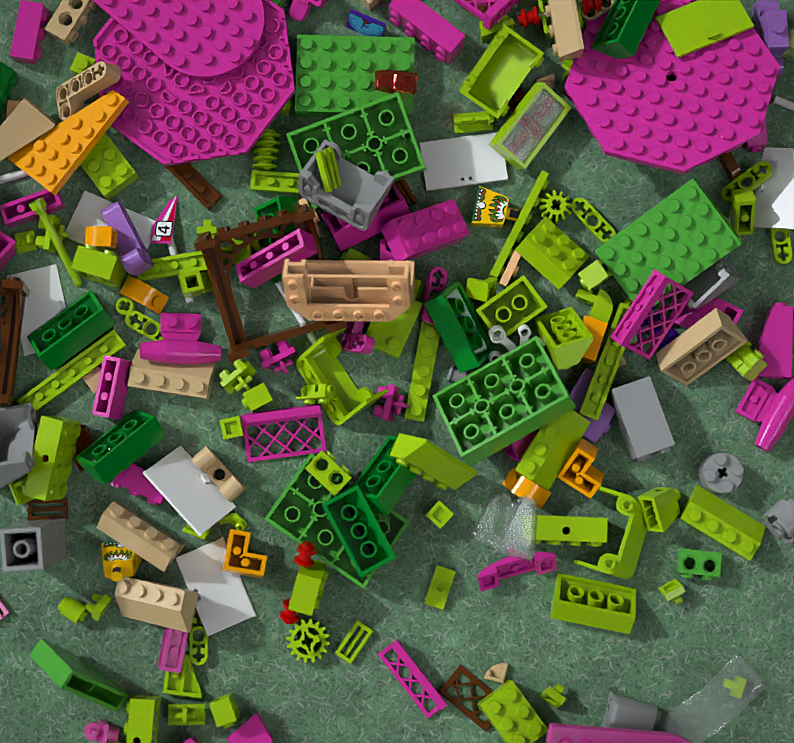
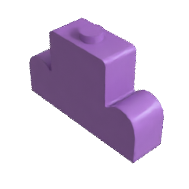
(772, 28)
(577, 394)

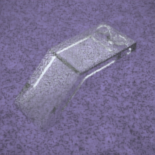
(715, 703)

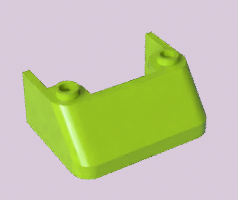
(321, 366)
(625, 562)

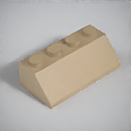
(565, 29)
(700, 347)
(174, 379)
(139, 535)
(156, 603)

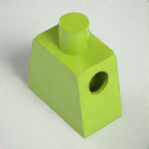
(660, 508)

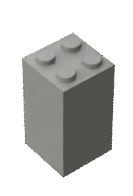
(641, 419)
(33, 544)

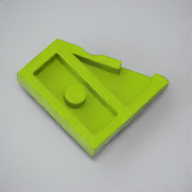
(182, 683)

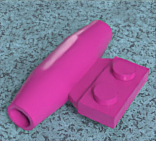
(180, 342)
(772, 409)

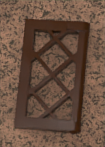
(456, 701)

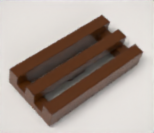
(30, 509)

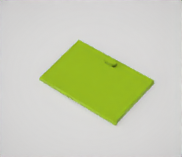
(693, 24)

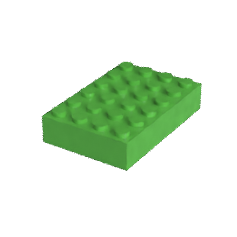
(340, 72)
(368, 136)
(674, 237)
(503, 401)
(304, 520)

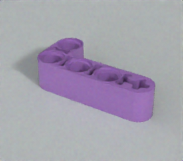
(135, 255)

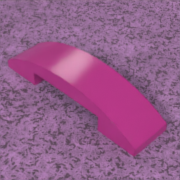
(508, 567)

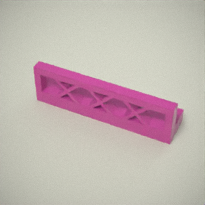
(172, 650)
(419, 675)

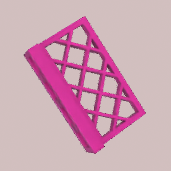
(496, 10)
(642, 308)
(282, 415)

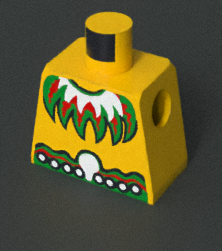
(492, 209)
(119, 561)

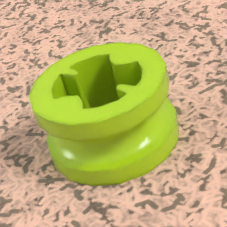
(126, 300)

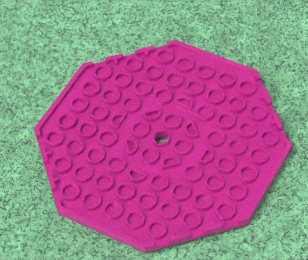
(193, 117)
(676, 123)

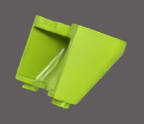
(501, 71)

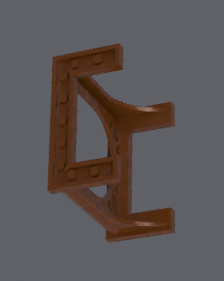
(210, 244)
(15, 293)

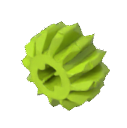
(562, 210)

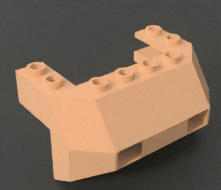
(349, 289)

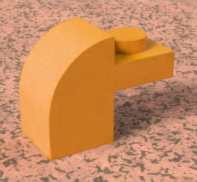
(101, 237)
(144, 294)
(524, 486)

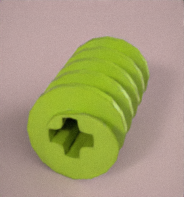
(265, 151)

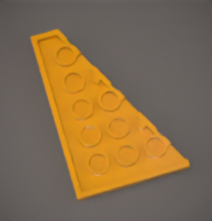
(62, 149)

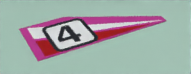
(163, 226)

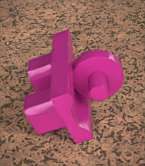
(285, 352)
(387, 412)
(101, 732)

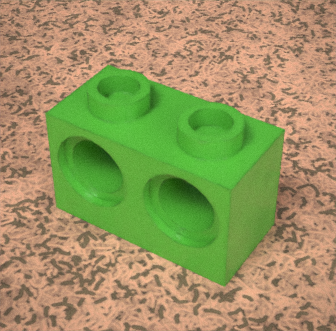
(699, 558)

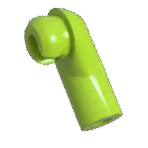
(235, 520)

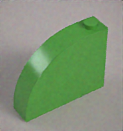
(78, 676)

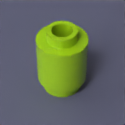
(73, 609)

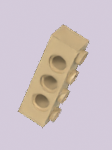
(64, 12)

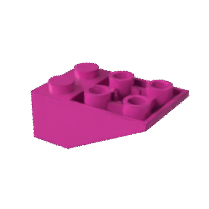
(689, 316)

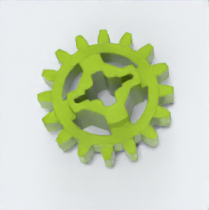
(316, 638)

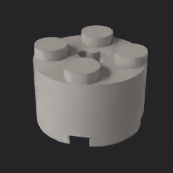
(731, 469)
(781, 520)

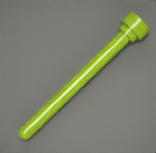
(39, 207)

